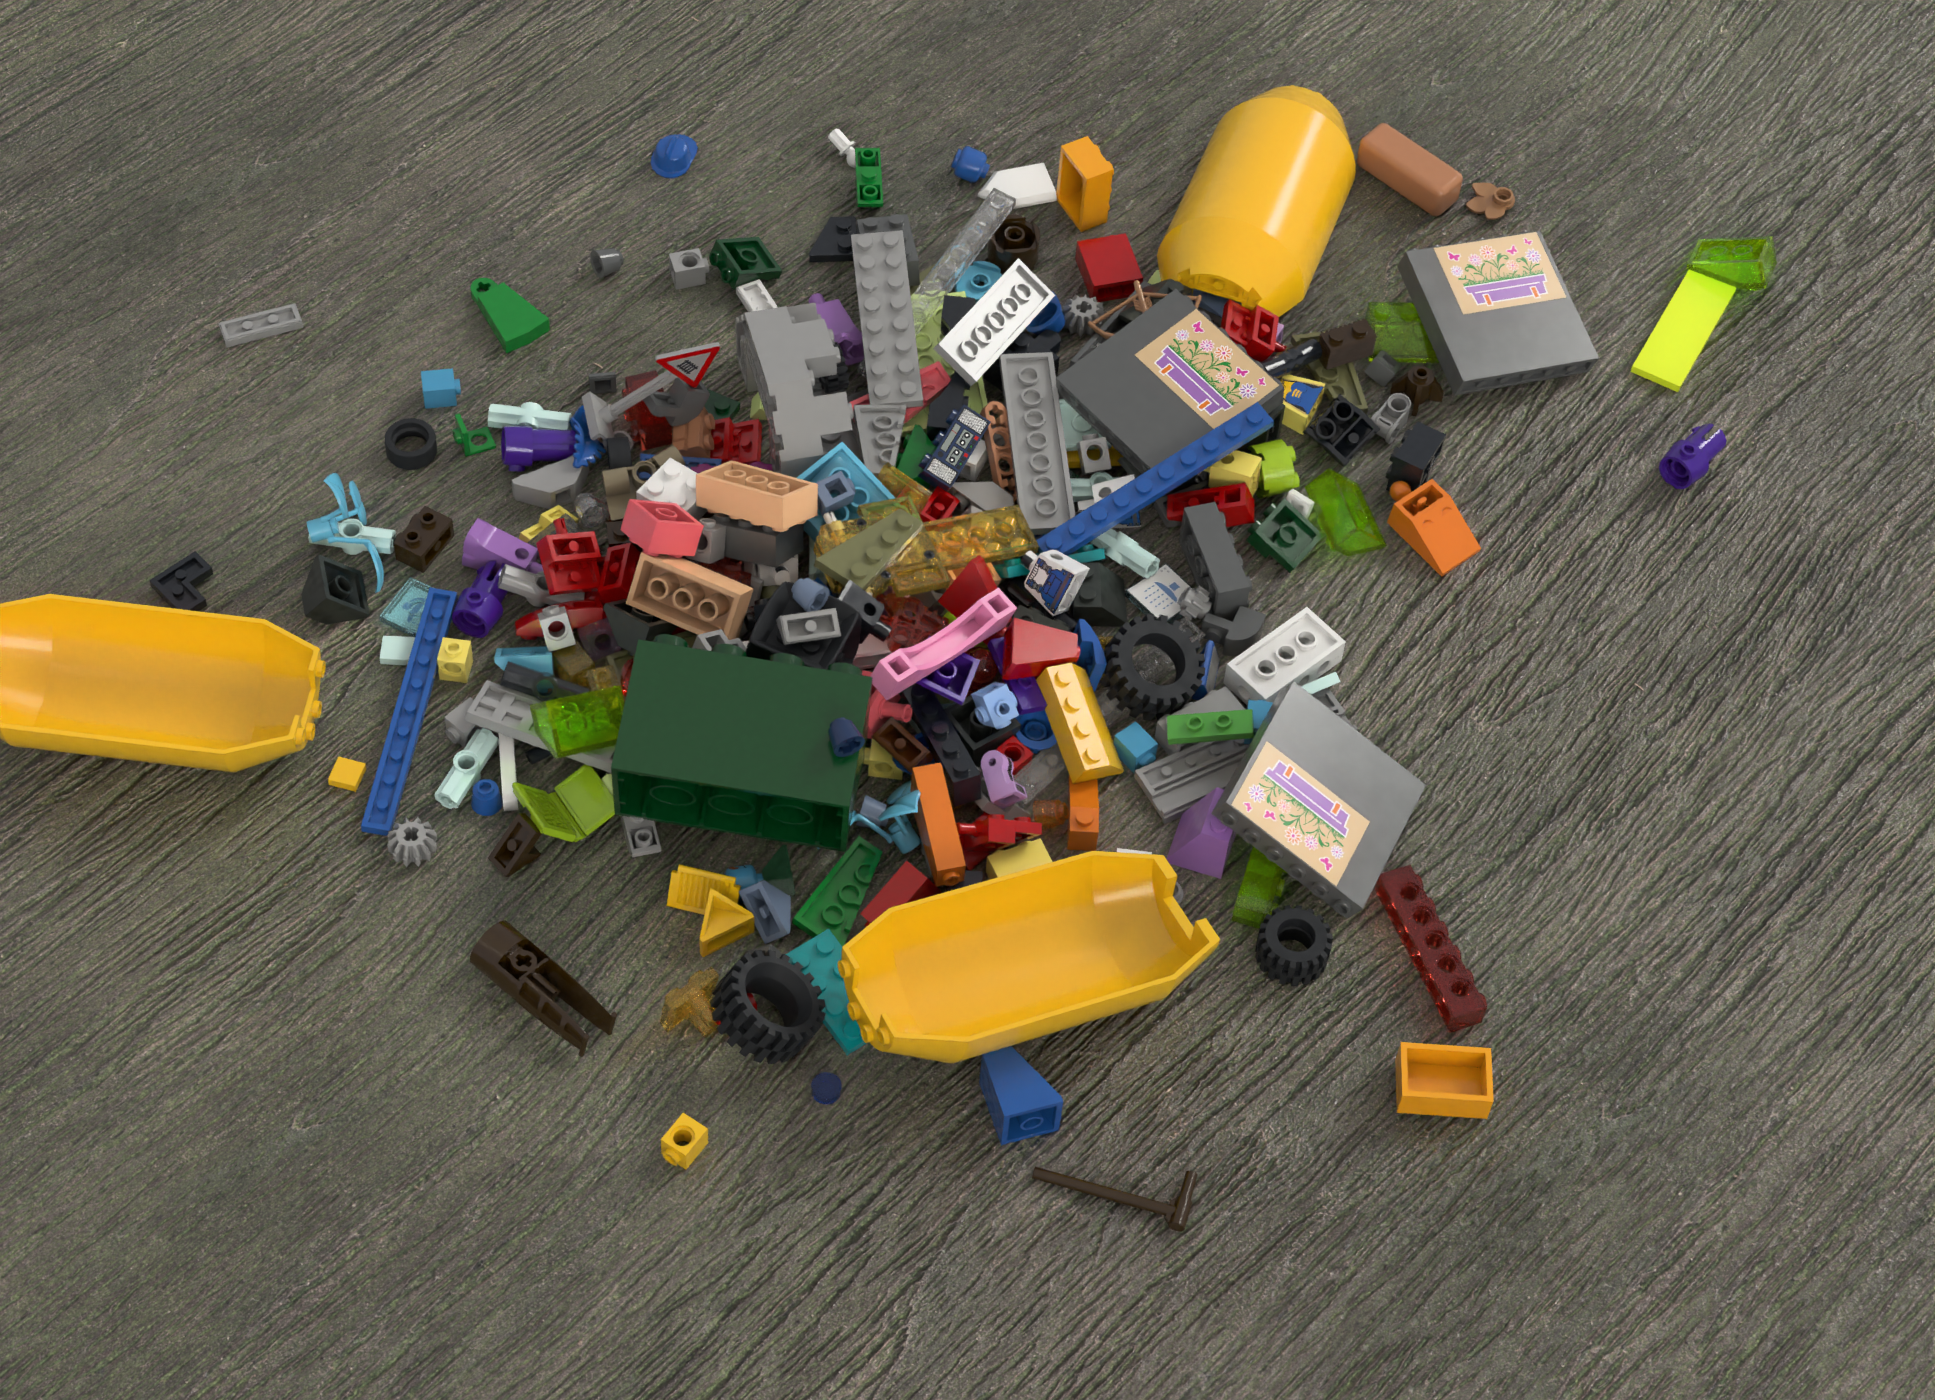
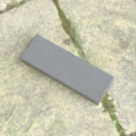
(260, 325)

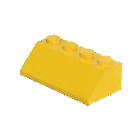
(1078, 723)

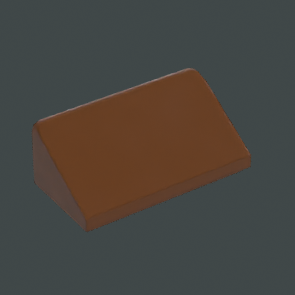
(902, 745)

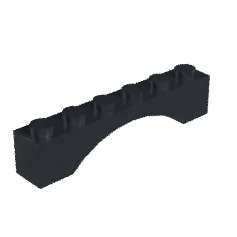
(953, 396)
(944, 743)

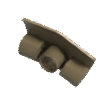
(622, 483)

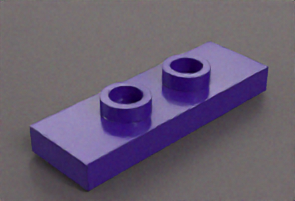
(1024, 689)

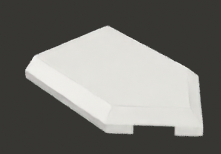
(1027, 184)

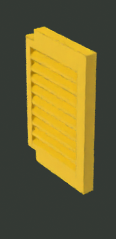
(691, 888)

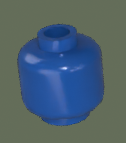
(970, 164)

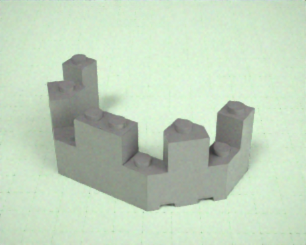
(779, 358)

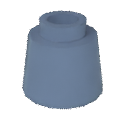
(809, 594)
(871, 810)

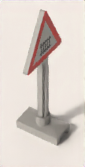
(684, 364)

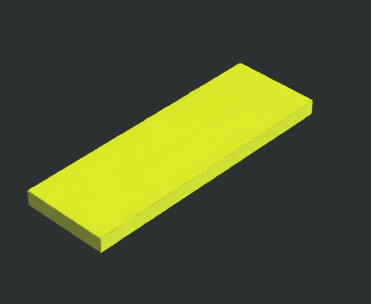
(1683, 330)

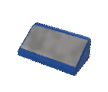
(1211, 667)

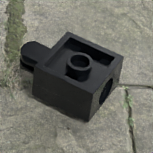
(1045, 342)

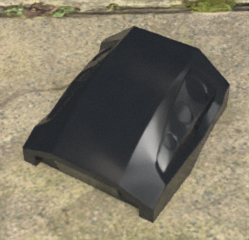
(1341, 429)

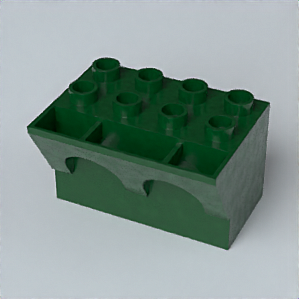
(739, 743)

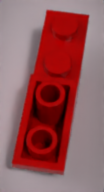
(579, 614)

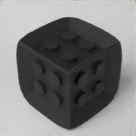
(767, 640)

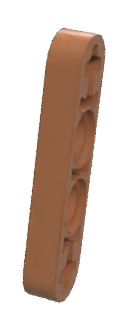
(997, 452)

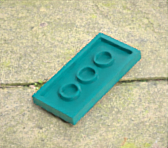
(821, 959)

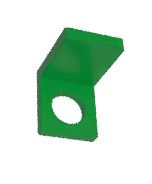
(464, 438)

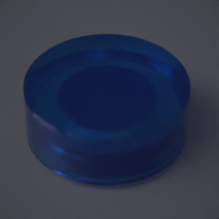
(826, 1088)

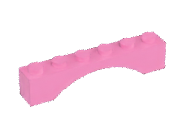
(913, 663)

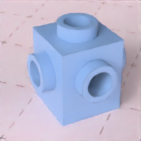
(995, 705)

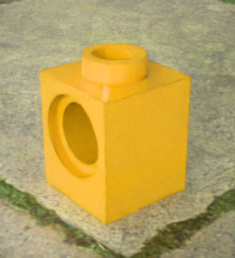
(684, 1130)

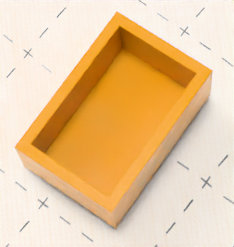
(1084, 183)
(1444, 1080)

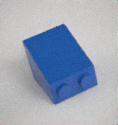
(1018, 1097)

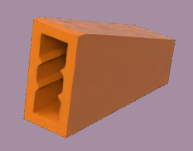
(938, 825)

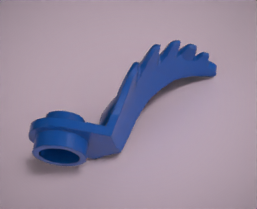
(586, 447)

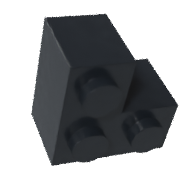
(1415, 456)

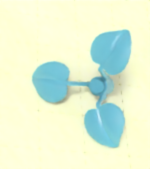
(327, 526)
(901, 830)

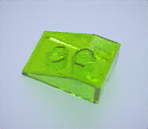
(1735, 261)

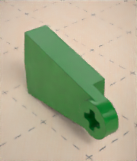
(508, 314)

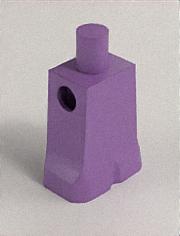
(843, 328)
(489, 543)

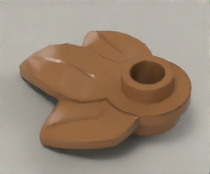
(1491, 200)

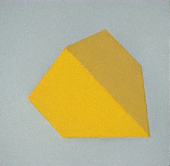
(723, 923)

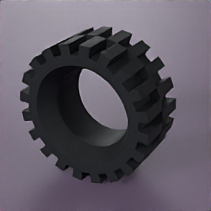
(1136, 692)
(781, 985)

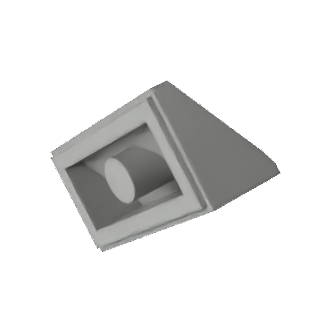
(809, 626)

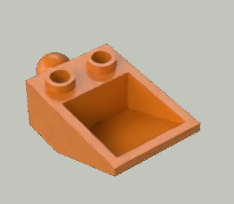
(1432, 525)

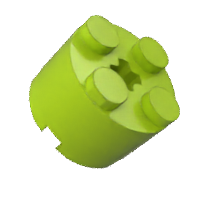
(1276, 468)

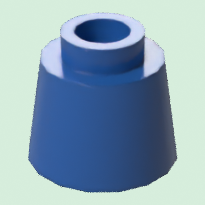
(486, 798)

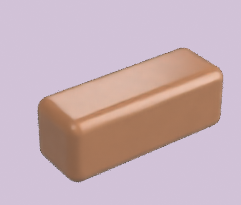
(1409, 169)

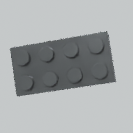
(1214, 560)

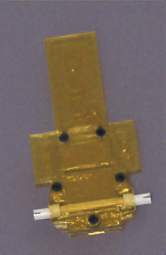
(936, 548)

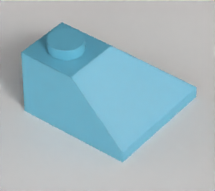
(532, 657)

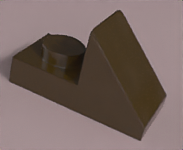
(516, 846)

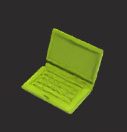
(573, 810)

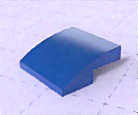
(1091, 654)

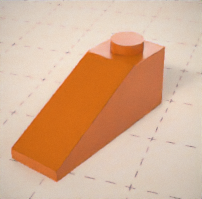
(1083, 815)

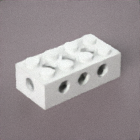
(1292, 652)

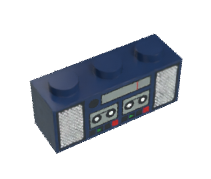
(953, 447)

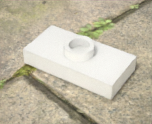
(755, 296)

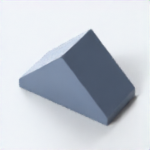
(770, 909)

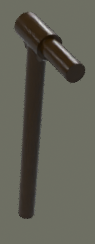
(1175, 1212)

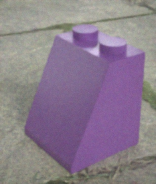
(1202, 839)

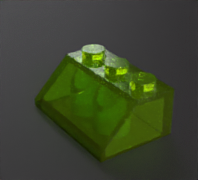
(1399, 332)
(1344, 514)
(579, 721)

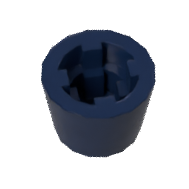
(845, 737)

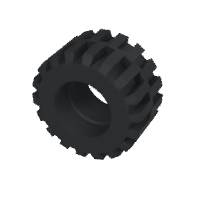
(1298, 926)

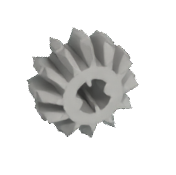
(1081, 311)
(412, 841)

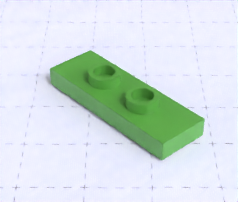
(1210, 726)

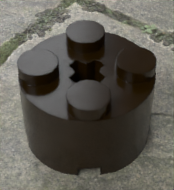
(1012, 241)

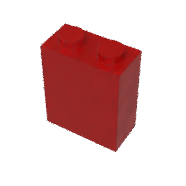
(1108, 267)

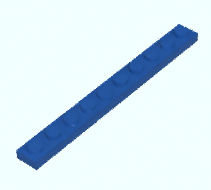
(1157, 481)
(409, 713)

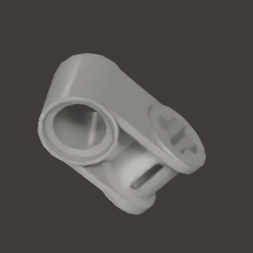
(1392, 416)

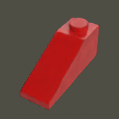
(1232, 500)

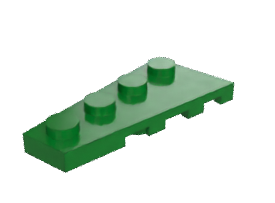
(840, 893)

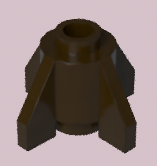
(1418, 385)

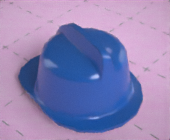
(673, 155)
(1049, 318)
(1035, 731)

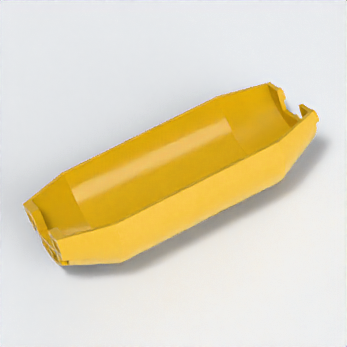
(1262, 201)
(154, 683)
(1021, 956)

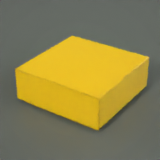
(347, 774)

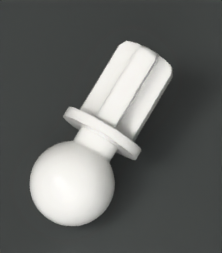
(843, 145)

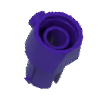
(523, 445)
(1690, 458)
(480, 605)

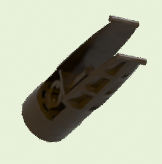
(536, 981)

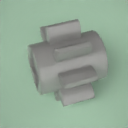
(1194, 602)

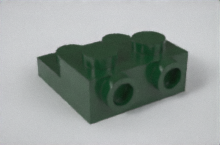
(743, 261)
(1284, 535)

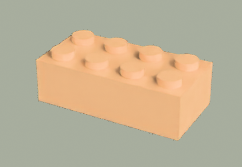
(757, 495)
(689, 595)

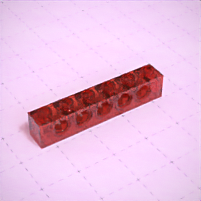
(1428, 961)

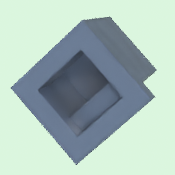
(838, 485)

